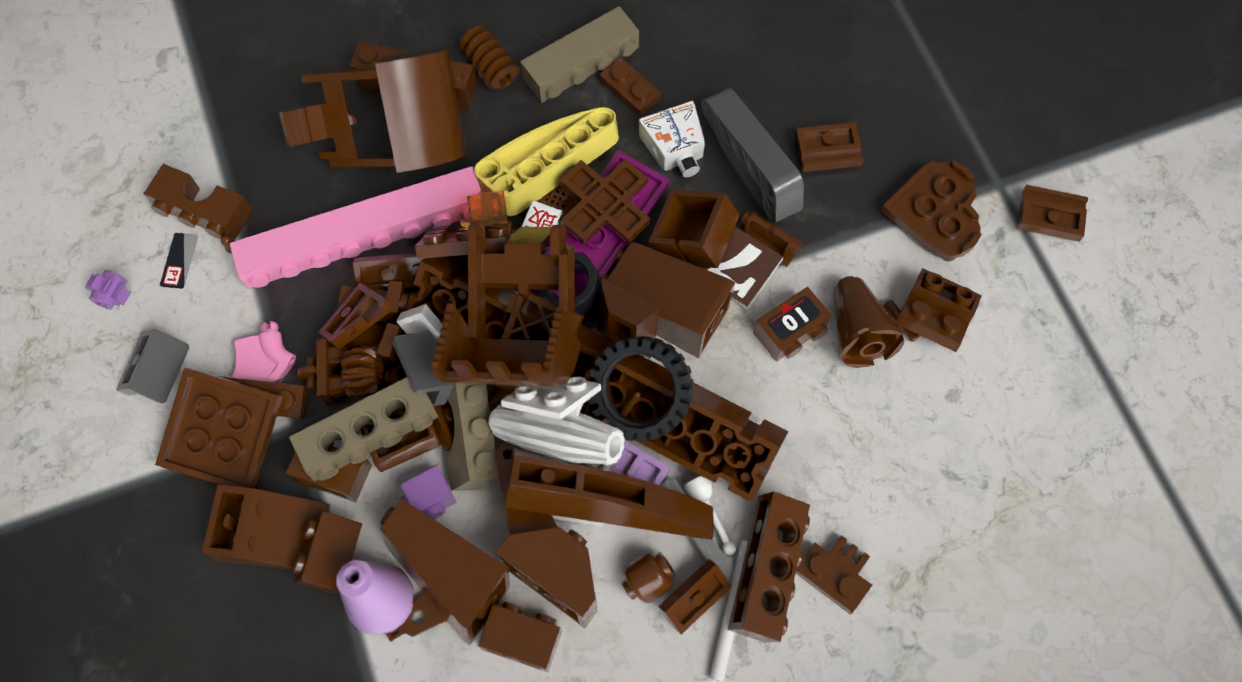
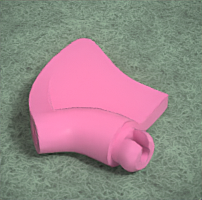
(263, 356)

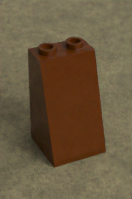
(688, 296)
(446, 567)

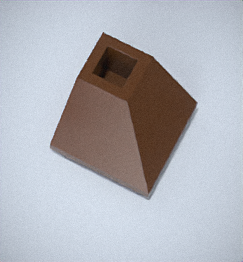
(625, 313)

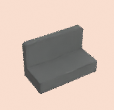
(416, 356)
(153, 366)

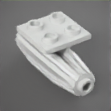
(551, 423)

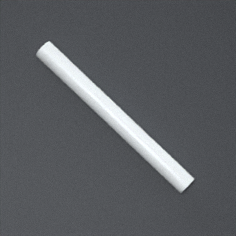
(726, 637)

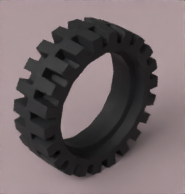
(674, 364)

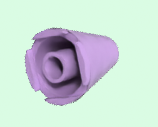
(375, 595)

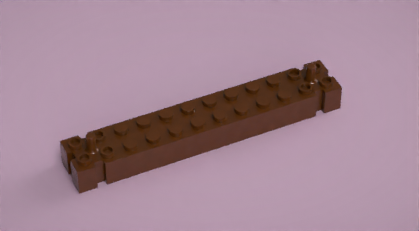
(711, 438)

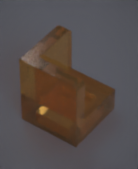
(487, 208)

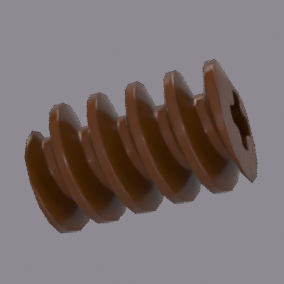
(488, 58)

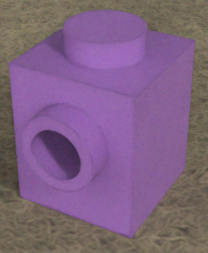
(428, 493)

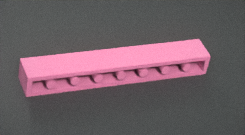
(354, 228)

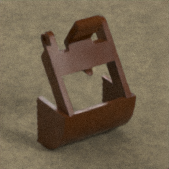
(417, 108)
(464, 352)

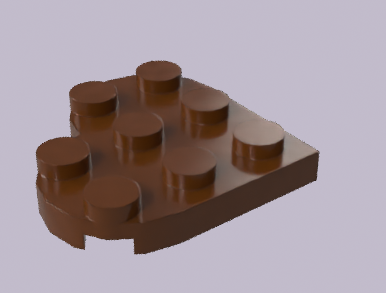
(938, 209)

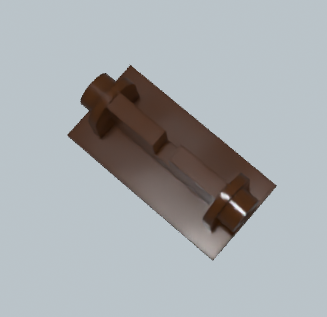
(771, 236)

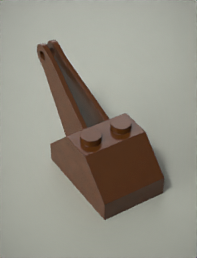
(547, 556)

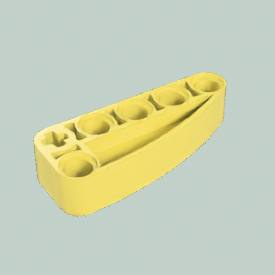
(539, 159)

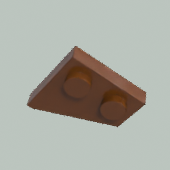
(355, 315)

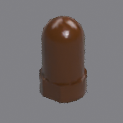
(225, 240)

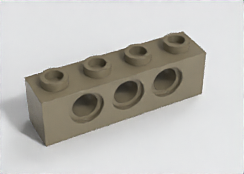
(346, 424)

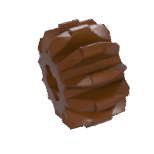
(362, 372)

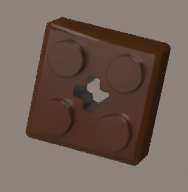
(409, 447)

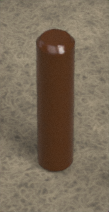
(894, 312)

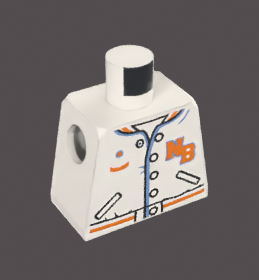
(674, 138)

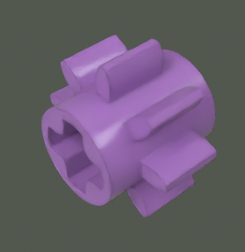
(107, 289)

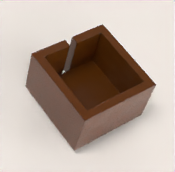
(695, 227)

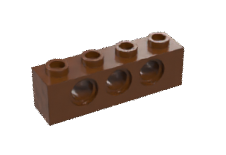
(748, 614)

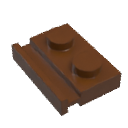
(829, 147)
(1053, 213)

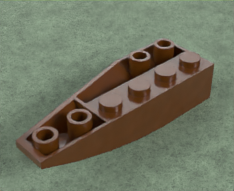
(602, 496)

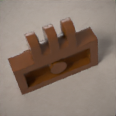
(836, 574)

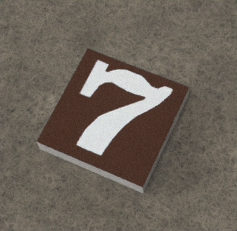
(748, 265)

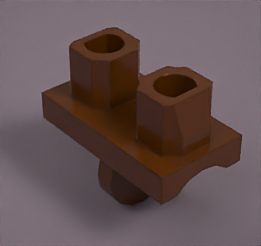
(321, 372)

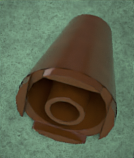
(863, 325)

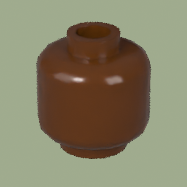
(648, 576)

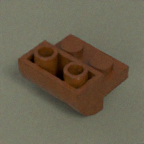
(939, 309)

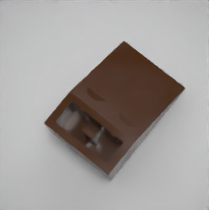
(257, 527)

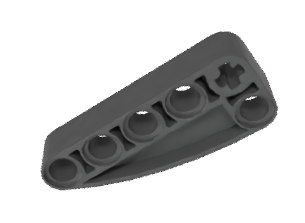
(755, 156)

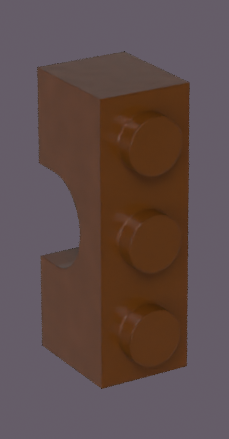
(218, 214)

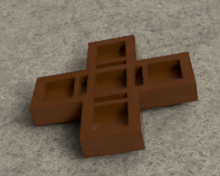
(604, 202)

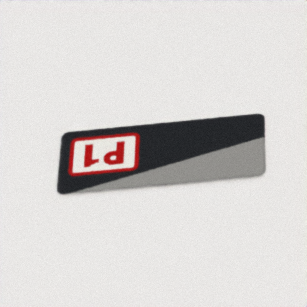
(179, 260)

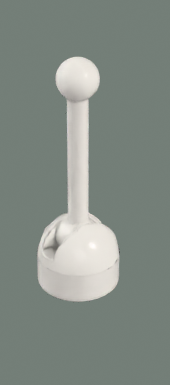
(702, 489)

